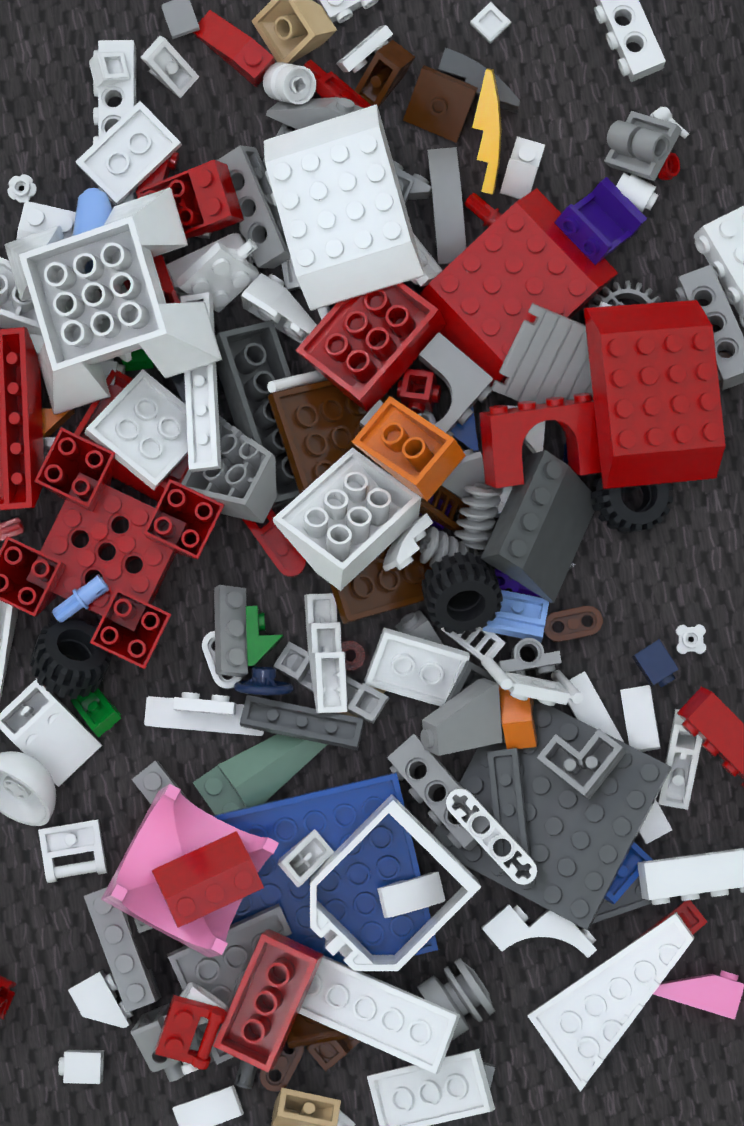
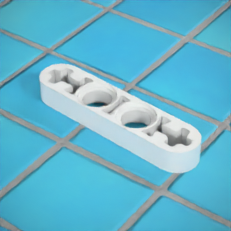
(488, 838)

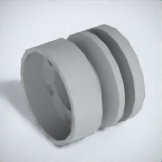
(458, 995)

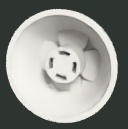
(25, 789)

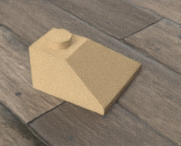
(293, 28)

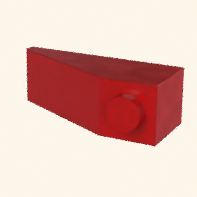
(234, 47)

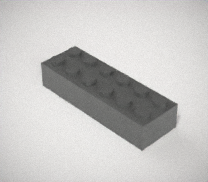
(248, 363)

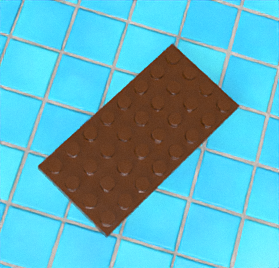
(316, 432)

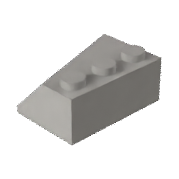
(245, 479)

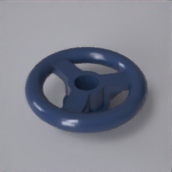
(263, 683)

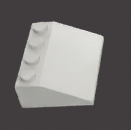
(348, 517)

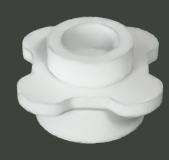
(684, 633)

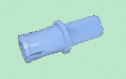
(81, 598)

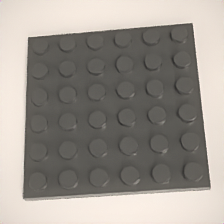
(570, 838)

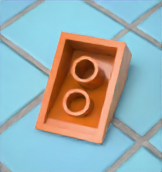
(409, 448)

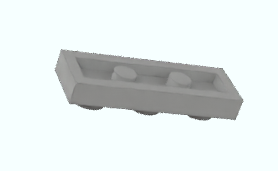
(230, 631)

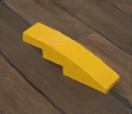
(489, 120)

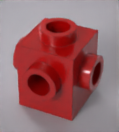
(415, 382)

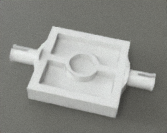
(221, 273)

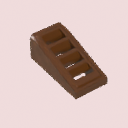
(439, 515)

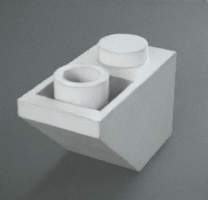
(97, 1000)

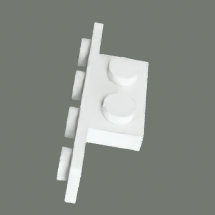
(197, 714)

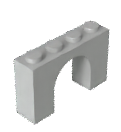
(461, 375)
(132, 978)

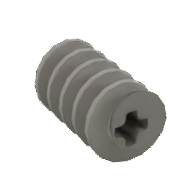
(479, 515)
(439, 544)

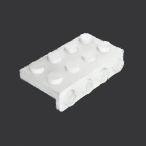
(724, 248)

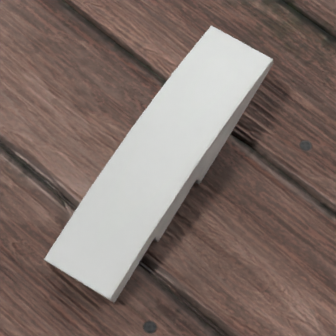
(325, 653)

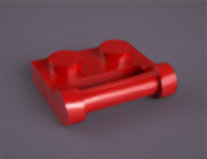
(180, 1029)

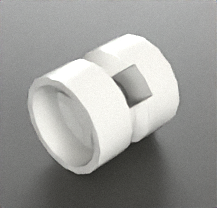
(289, 83)

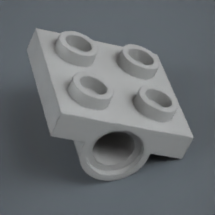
(641, 144)
(542, 662)

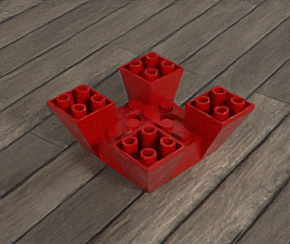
(82, 477)

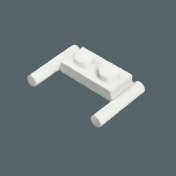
(526, 687)

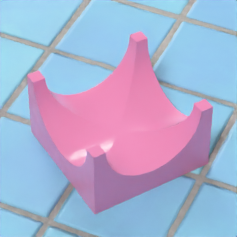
(166, 833)

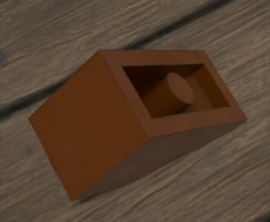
(384, 73)

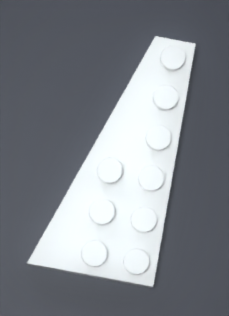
(599, 1007)

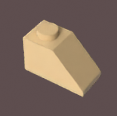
(304, 1109)

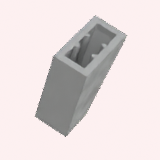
(465, 721)

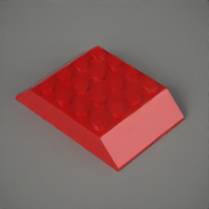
(505, 271)
(655, 393)
(19, 420)

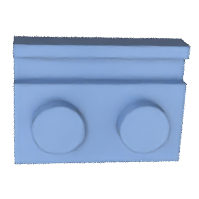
(520, 616)

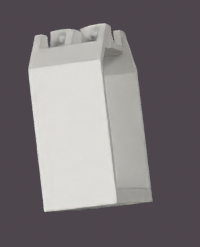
(340, 939)

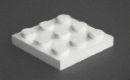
(144, 429)

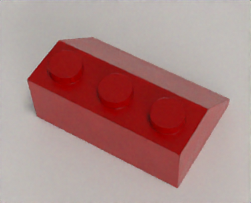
(207, 879)

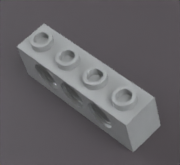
(247, 165)
(705, 285)
(406, 760)

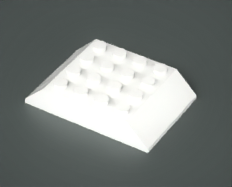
(342, 208)

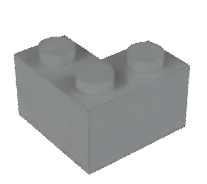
(585, 769)

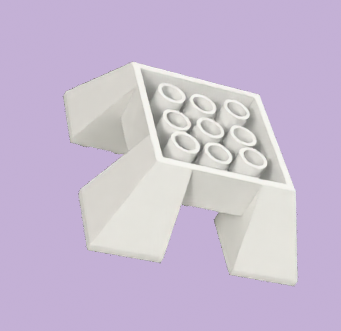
(53, 271)

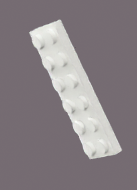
(380, 1015)

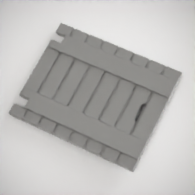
(546, 359)

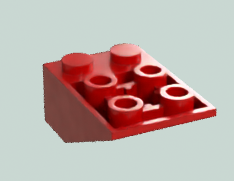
(202, 197)

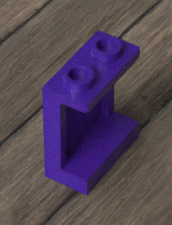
(601, 221)

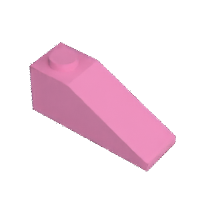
(706, 992)

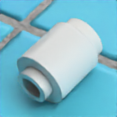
(637, 191)

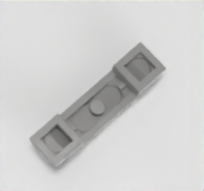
(447, 203)
(361, 699)

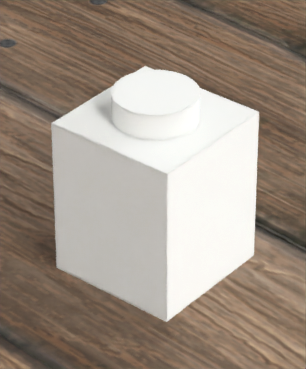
(82, 1066)

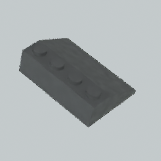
(541, 525)

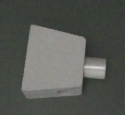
(146, 1035)

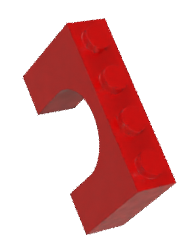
(505, 431)

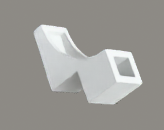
(510, 927)

